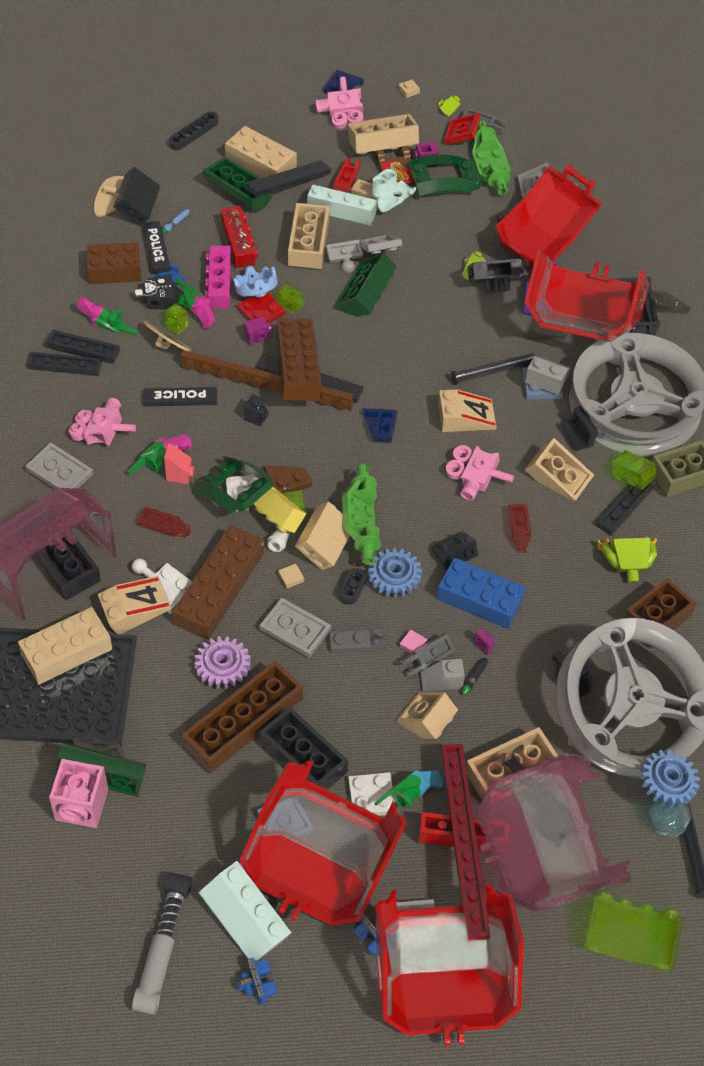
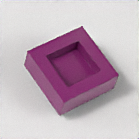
(484, 641)

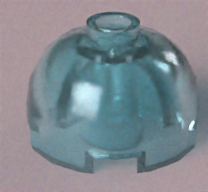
(668, 820)

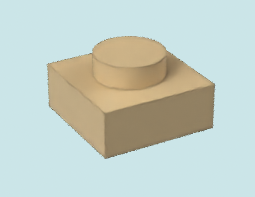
(409, 88)

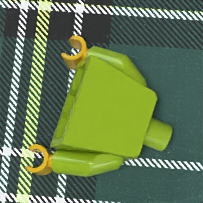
(629, 555)

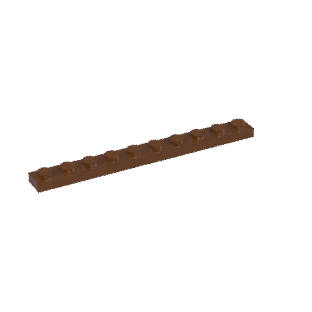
(257, 378)

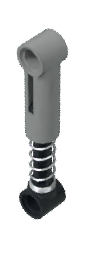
(148, 993)

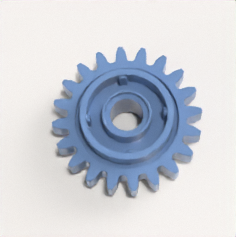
(385, 564)
(683, 783)

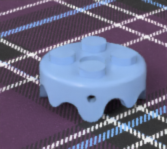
(257, 284)

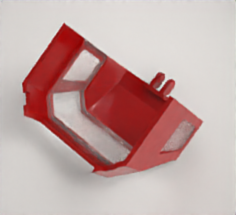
(584, 302)
(319, 849)
(440, 980)

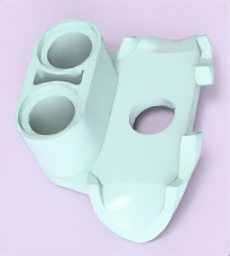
(385, 187)

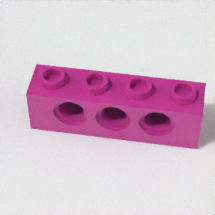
(219, 276)

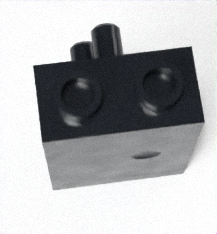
(137, 196)
(495, 271)

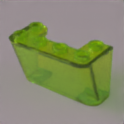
(633, 932)

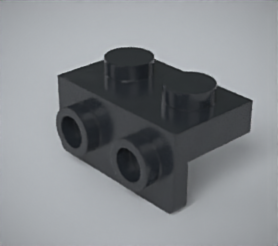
(580, 429)
(459, 546)

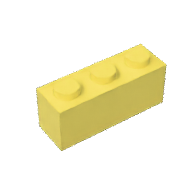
(280, 510)

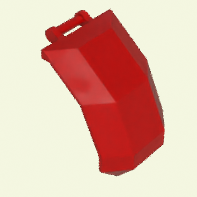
(548, 216)

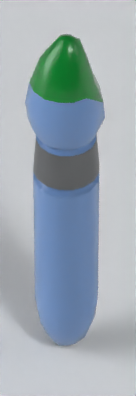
(175, 221)

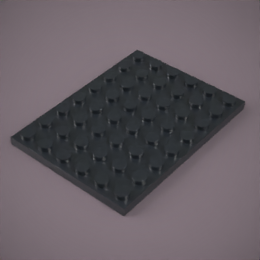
(79, 703)

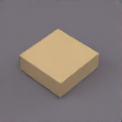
(291, 576)

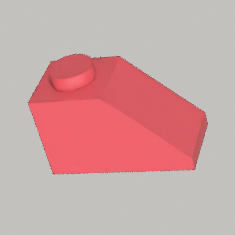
(178, 465)

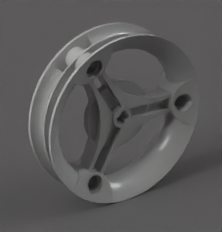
(640, 393)
(620, 691)

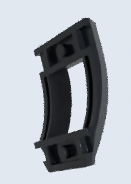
(652, 323)

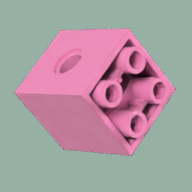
(79, 793)

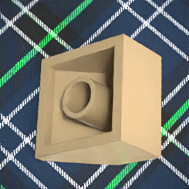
(428, 714)

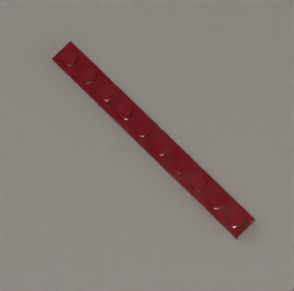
(465, 843)

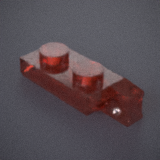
(163, 523)
(520, 525)

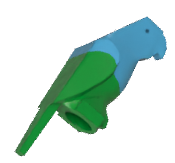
(412, 787)

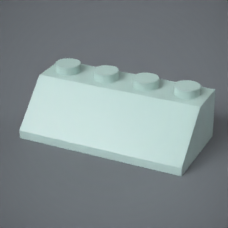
(344, 204)
(244, 912)

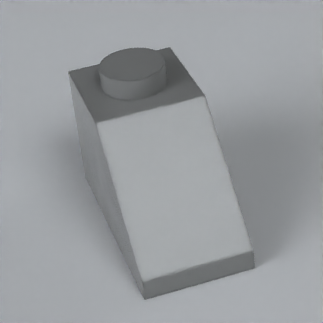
(443, 676)

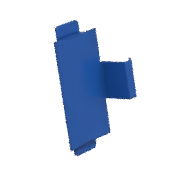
(174, 271)

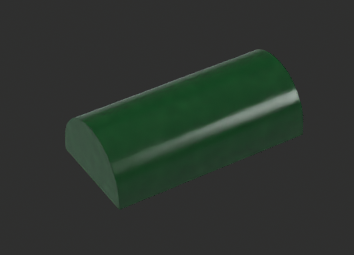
(232, 179)
(121, 773)

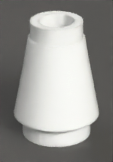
(278, 540)

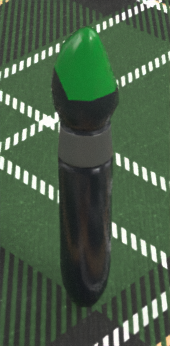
(474, 676)

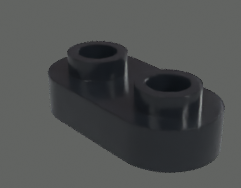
(352, 587)

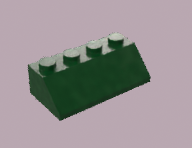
(366, 285)

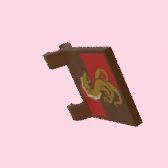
(398, 164)

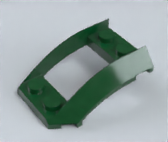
(467, 183)
(209, 485)

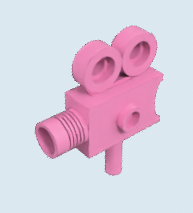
(342, 104)
(100, 425)
(478, 472)

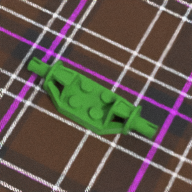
(491, 159)
(360, 513)

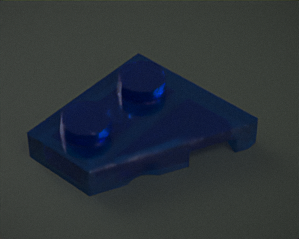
(334, 83)
(381, 423)

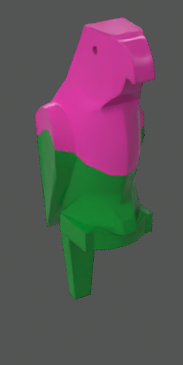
(197, 304)
(104, 317)
(155, 454)

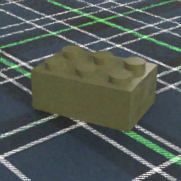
(680, 468)

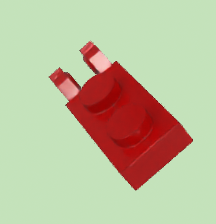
(346, 176)

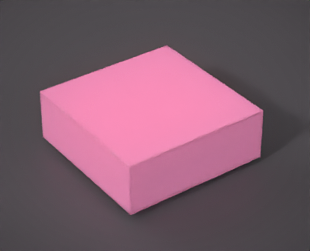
(412, 642)

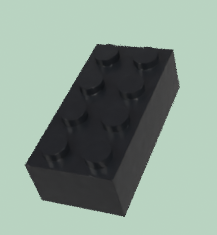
(71, 569)
(294, 740)

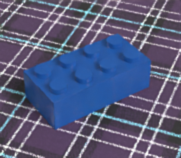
(481, 593)

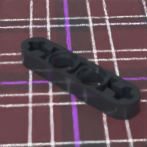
(179, 140)

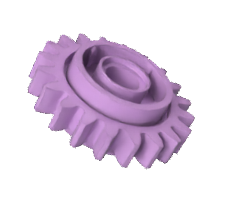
(234, 655)

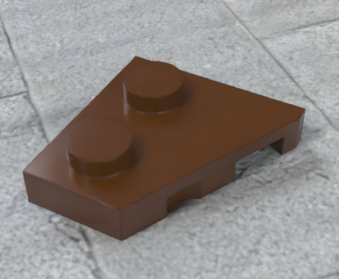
(288, 478)

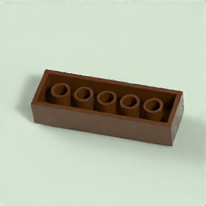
(298, 359)
(218, 582)
(242, 716)

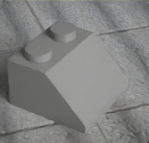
(547, 374)

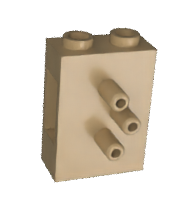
(323, 536)

